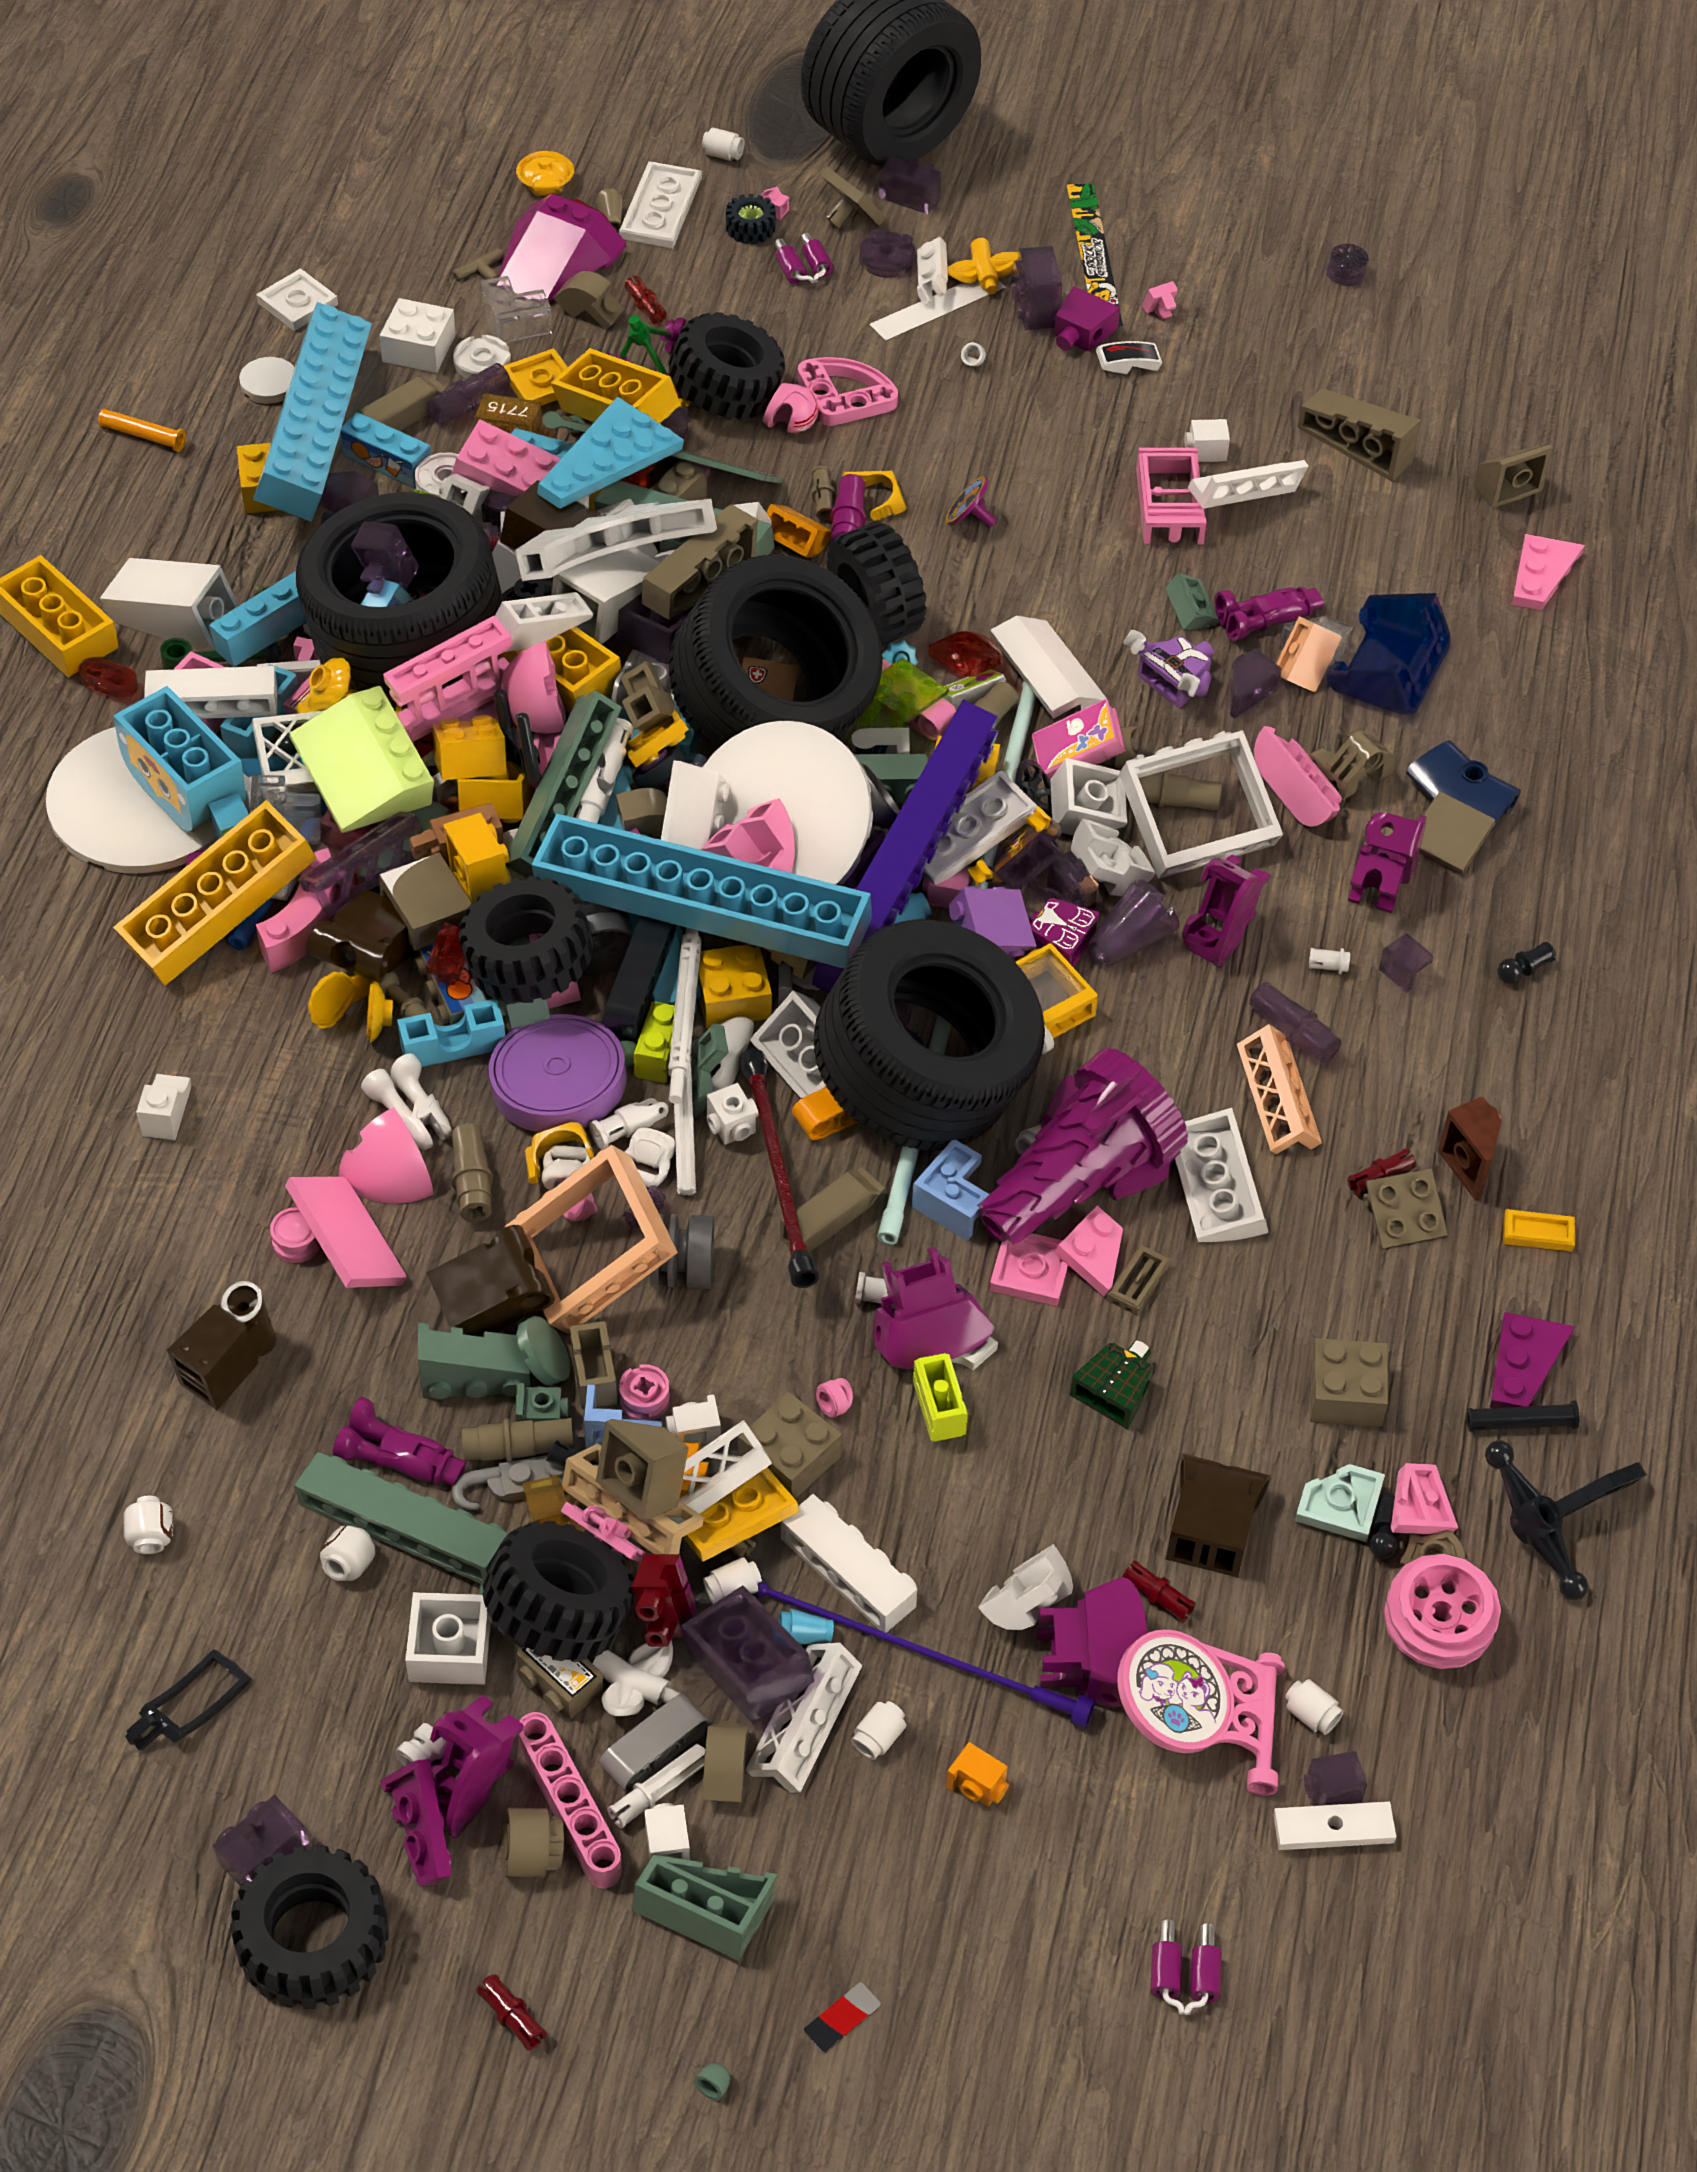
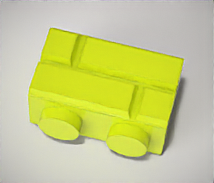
(654, 1044)
(940, 1397)

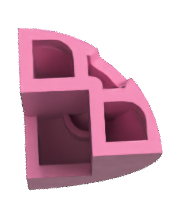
(533, 690)
(760, 838)
(387, 1163)

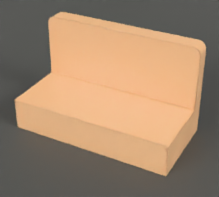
(1307, 654)

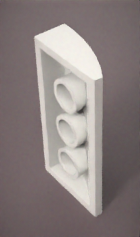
(1219, 1180)

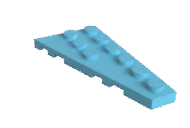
(611, 449)

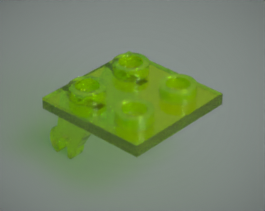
(904, 691)

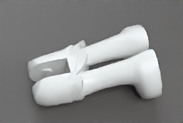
(426, 1109)

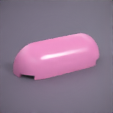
(1295, 779)

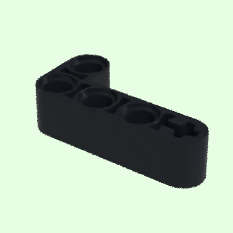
(638, 978)

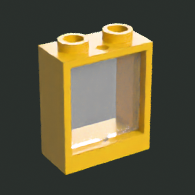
(1060, 989)

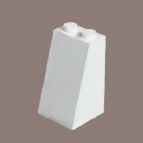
(605, 587)
(170, 599)

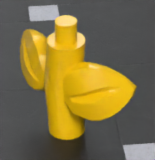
(983, 266)

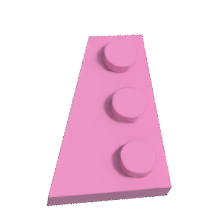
(1542, 568)

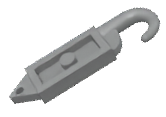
(505, 1480)

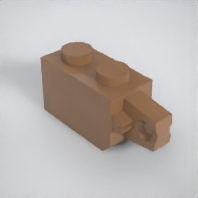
(433, 840)

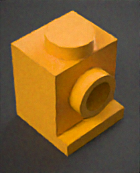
(978, 1776)

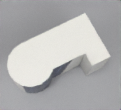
(881, 741)

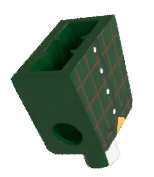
(1114, 1381)

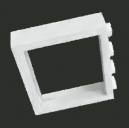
(1193, 751)

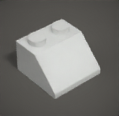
(1088, 793)

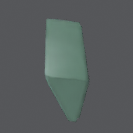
(1191, 602)

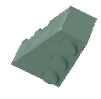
(469, 1364)
(705, 1902)

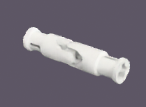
(604, 775)

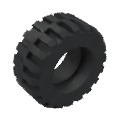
(726, 366)
(883, 576)
(531, 968)
(558, 1591)
(302, 1879)

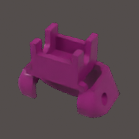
(1387, 860)
(1230, 898)
(931, 1316)
(1092, 1640)
(479, 1752)

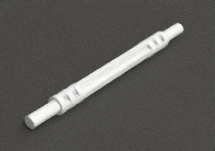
(684, 1013)

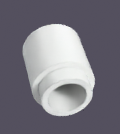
(723, 144)
(731, 1577)
(1313, 1706)
(878, 1729)

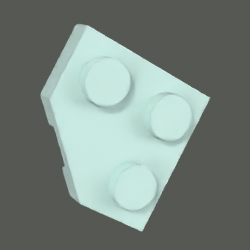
(1342, 1502)

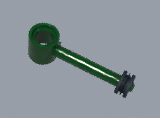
(176, 649)

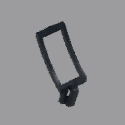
(153, 1717)

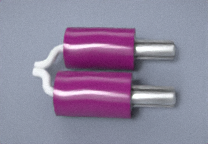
(793, 266)
(1204, 1969)

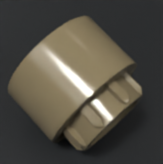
(531, 1842)

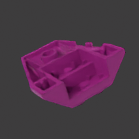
(557, 242)

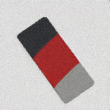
(842, 2017)

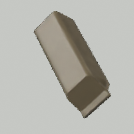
(404, 404)
(835, 1207)

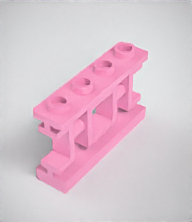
(421, 678)

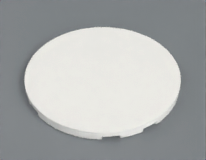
(815, 781)
(110, 818)

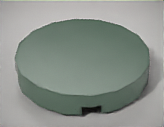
(545, 1349)

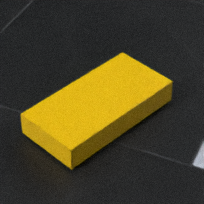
(1539, 1230)

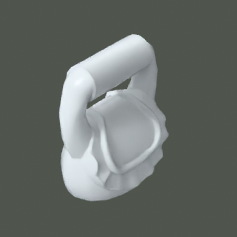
(652, 1149)
(566, 1162)

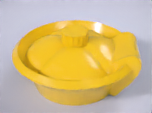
(545, 172)

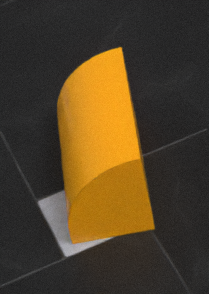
(798, 531)

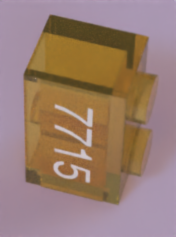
(510, 413)

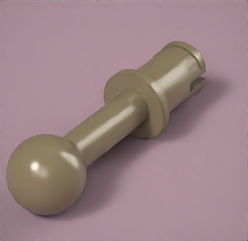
(409, 1006)

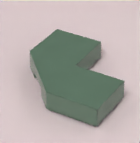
(708, 1052)

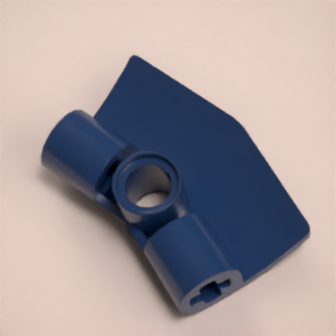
(1466, 780)

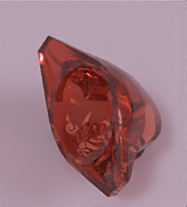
(966, 653)

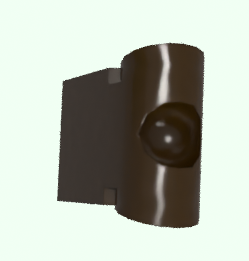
(532, 515)
(363, 937)
(491, 1284)
(224, 1344)
(1214, 1514)

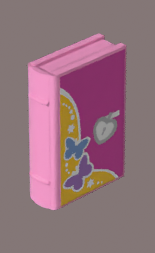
(1085, 736)

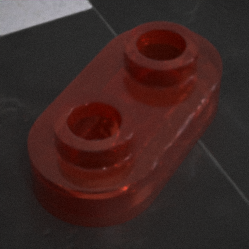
(108, 677)

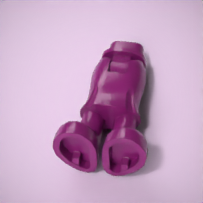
(1264, 610)
(399, 1450)

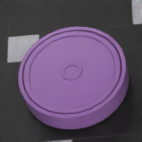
(557, 1073)

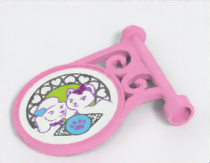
(1187, 1700)

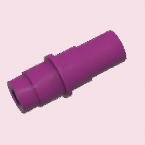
(849, 506)

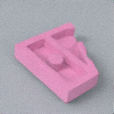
(1093, 1249)
(1421, 1502)

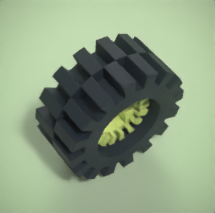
(750, 219)

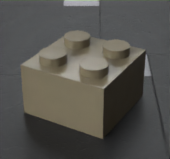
(1348, 1382)
(796, 1442)

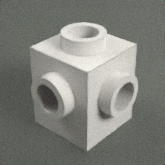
(731, 1114)

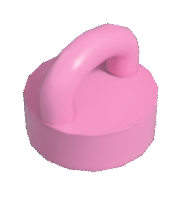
(582, 1210)
(834, 1397)

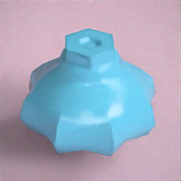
(900, 650)

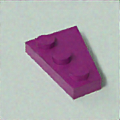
(1525, 1357)
(418, 1810)

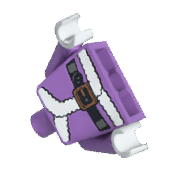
(1173, 666)

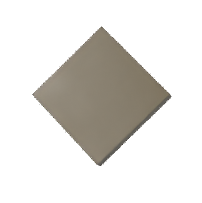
(1454, 832)

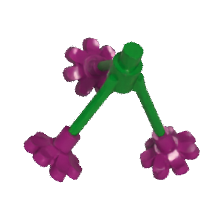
(640, 336)

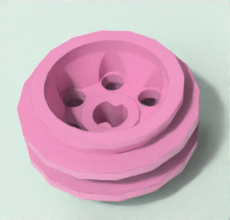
(1435, 1641)

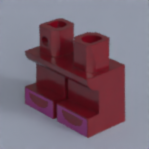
(662, 1597)

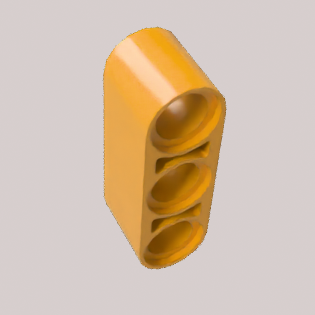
(820, 1115)

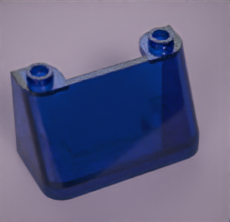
(1398, 653)

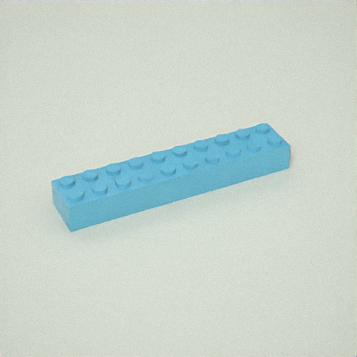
(313, 412)
(705, 891)

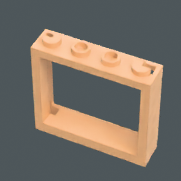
(626, 1269)

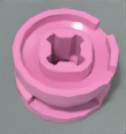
(293, 1237)
(644, 1393)

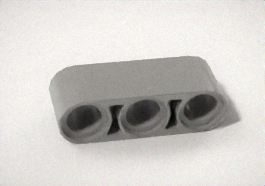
(654, 1742)

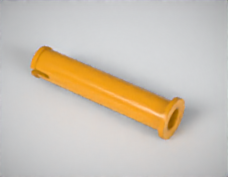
(143, 429)

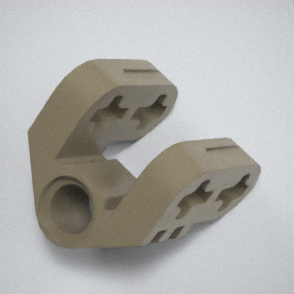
(1357, 757)

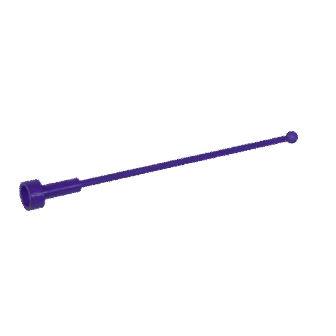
(1080, 1710)

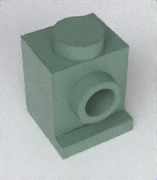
(540, 1403)

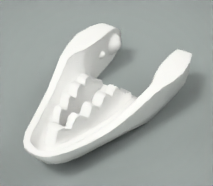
(738, 1035)

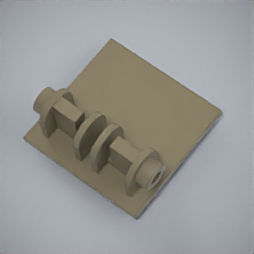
(1406, 1208)

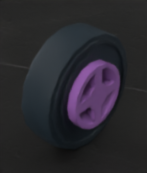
(660, 770)

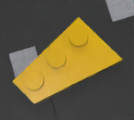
(742, 1514)

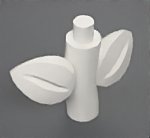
(636, 1679)

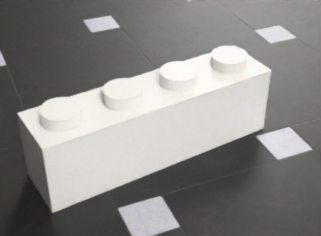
(220, 691)
(849, 1563)

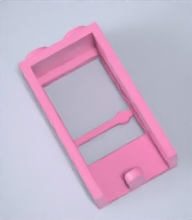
(1168, 514)

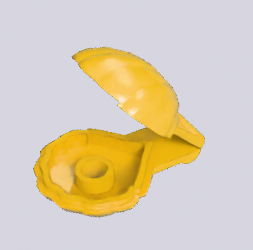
(327, 686)
(335, 994)

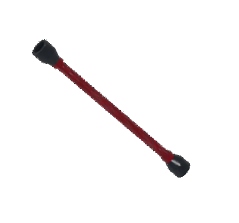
(801, 1266)

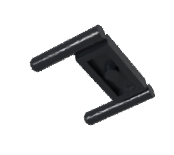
(518, 743)

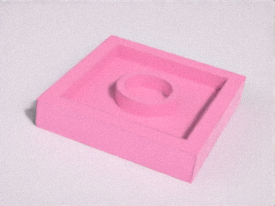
(1030, 1270)

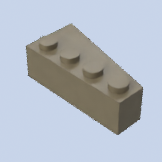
(1362, 431)
(692, 567)

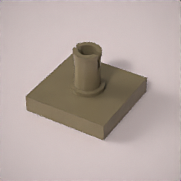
(850, 199)

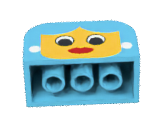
(177, 757)

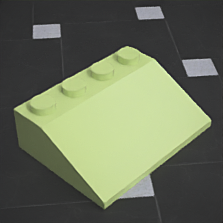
(363, 761)

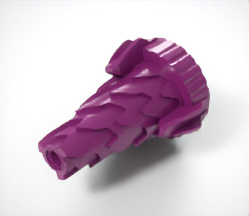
(1100, 1129)

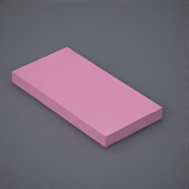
(346, 1232)

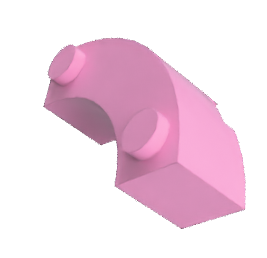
(286, 934)

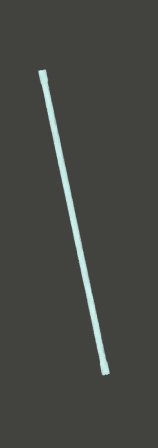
(893, 1214)

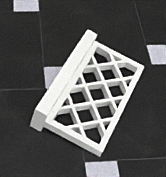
(297, 780)

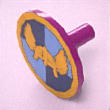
(971, 501)

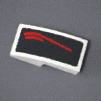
(1121, 356)

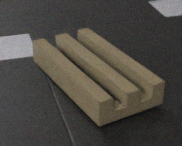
(1127, 1299)

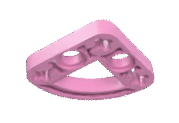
(831, 405)

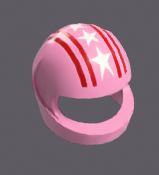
(792, 405)

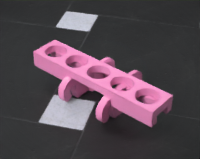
(609, 1530)

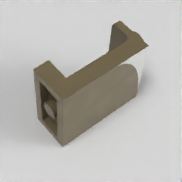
(425, 897)

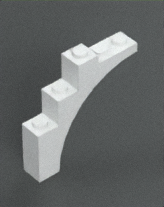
(597, 536)

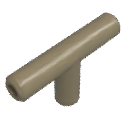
(481, 265)

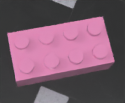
(502, 460)

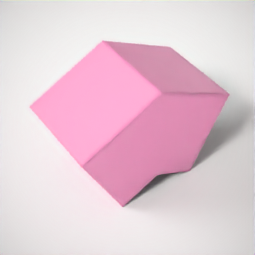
(779, 200)

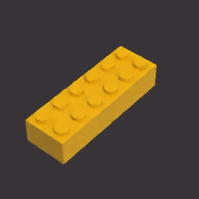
(215, 892)

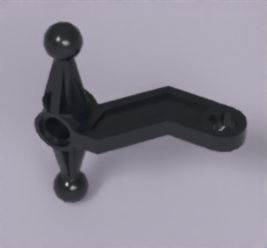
(1539, 1519)

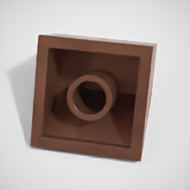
(1470, 1142)

